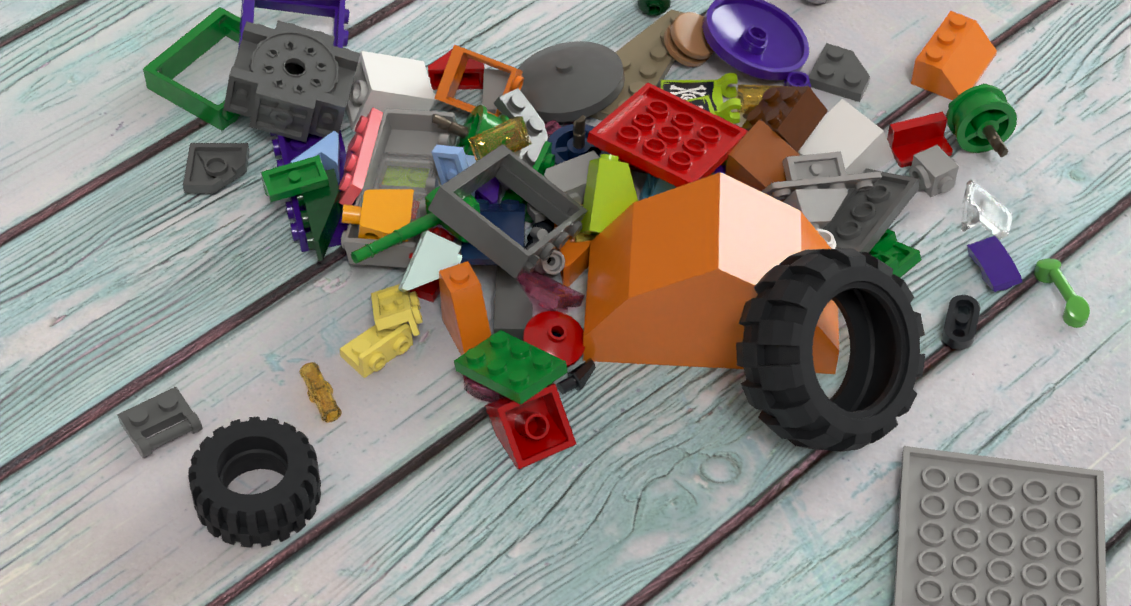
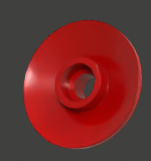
(567, 347)

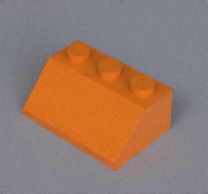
(953, 57)

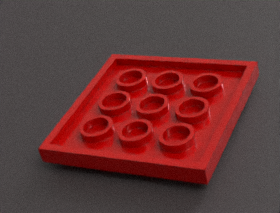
(666, 136)

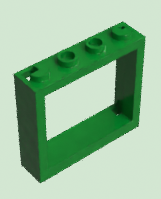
(184, 53)

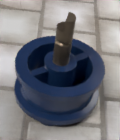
(572, 142)

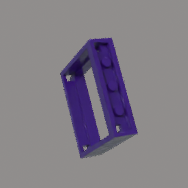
(326, 8)

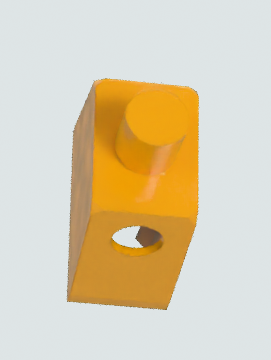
(380, 212)

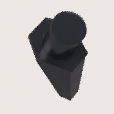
(577, 377)

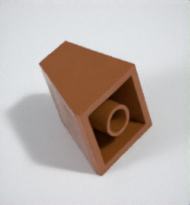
(759, 158)

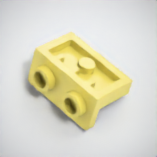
(396, 307)
(375, 348)

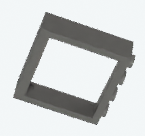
(527, 184)

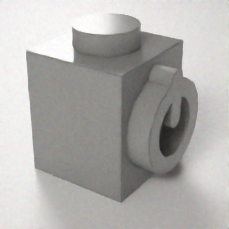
(934, 171)

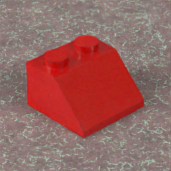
(531, 428)

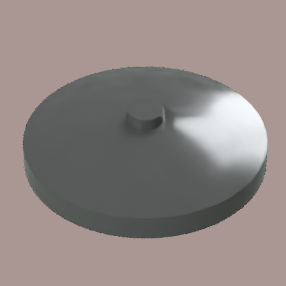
(572, 80)

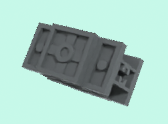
(291, 80)

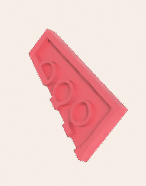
(359, 156)

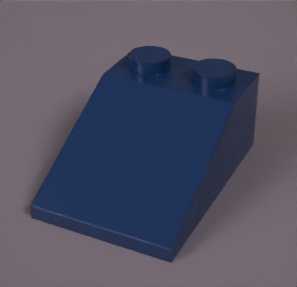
(508, 217)

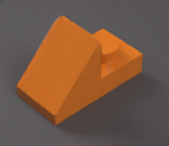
(576, 259)

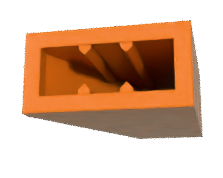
(463, 306)

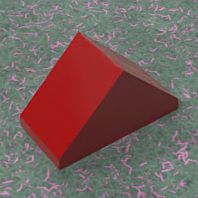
(471, 78)

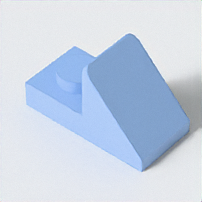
(329, 153)
(451, 162)

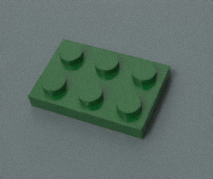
(510, 366)

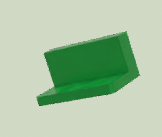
(294, 178)

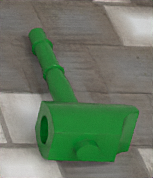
(410, 230)

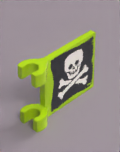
(714, 88)

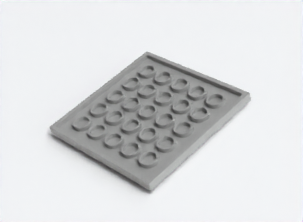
(998, 532)

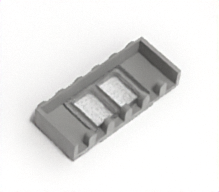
(401, 161)

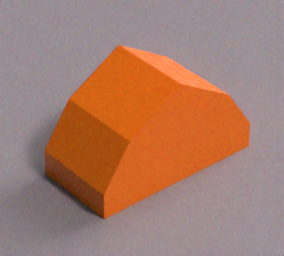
(679, 270)

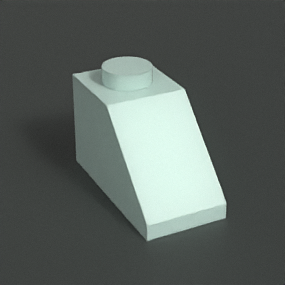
(430, 256)

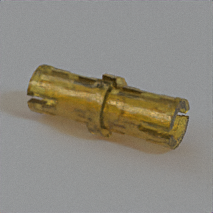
(320, 392)

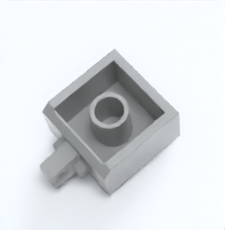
(568, 177)

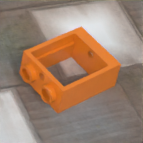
(455, 70)

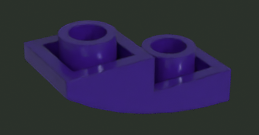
(995, 264)

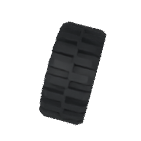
(262, 515)

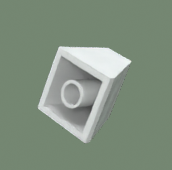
(388, 84)
(853, 134)

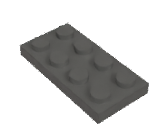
(869, 213)

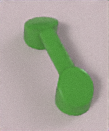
(1076, 308)

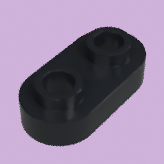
(961, 322)

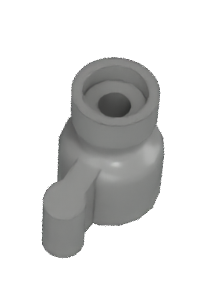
(555, 262)

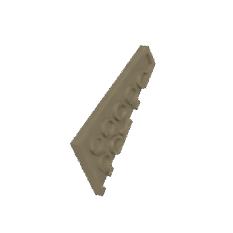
(643, 61)

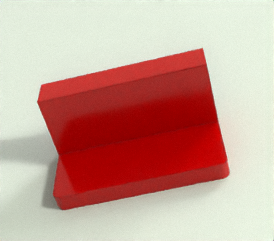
(917, 135)

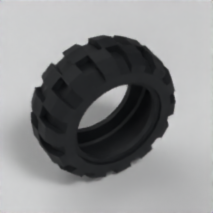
(780, 349)

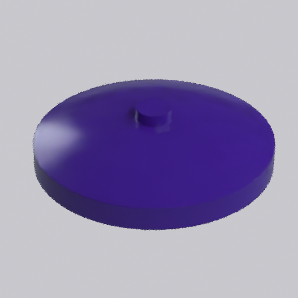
(756, 38)

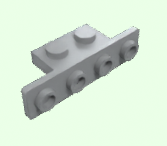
(818, 172)

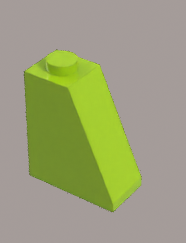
(607, 193)

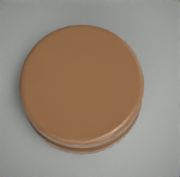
(686, 40)

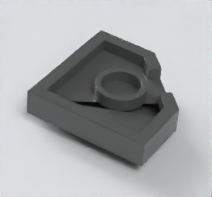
(839, 73)
(214, 166)

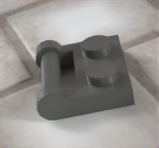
(156, 416)

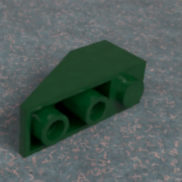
(321, 214)

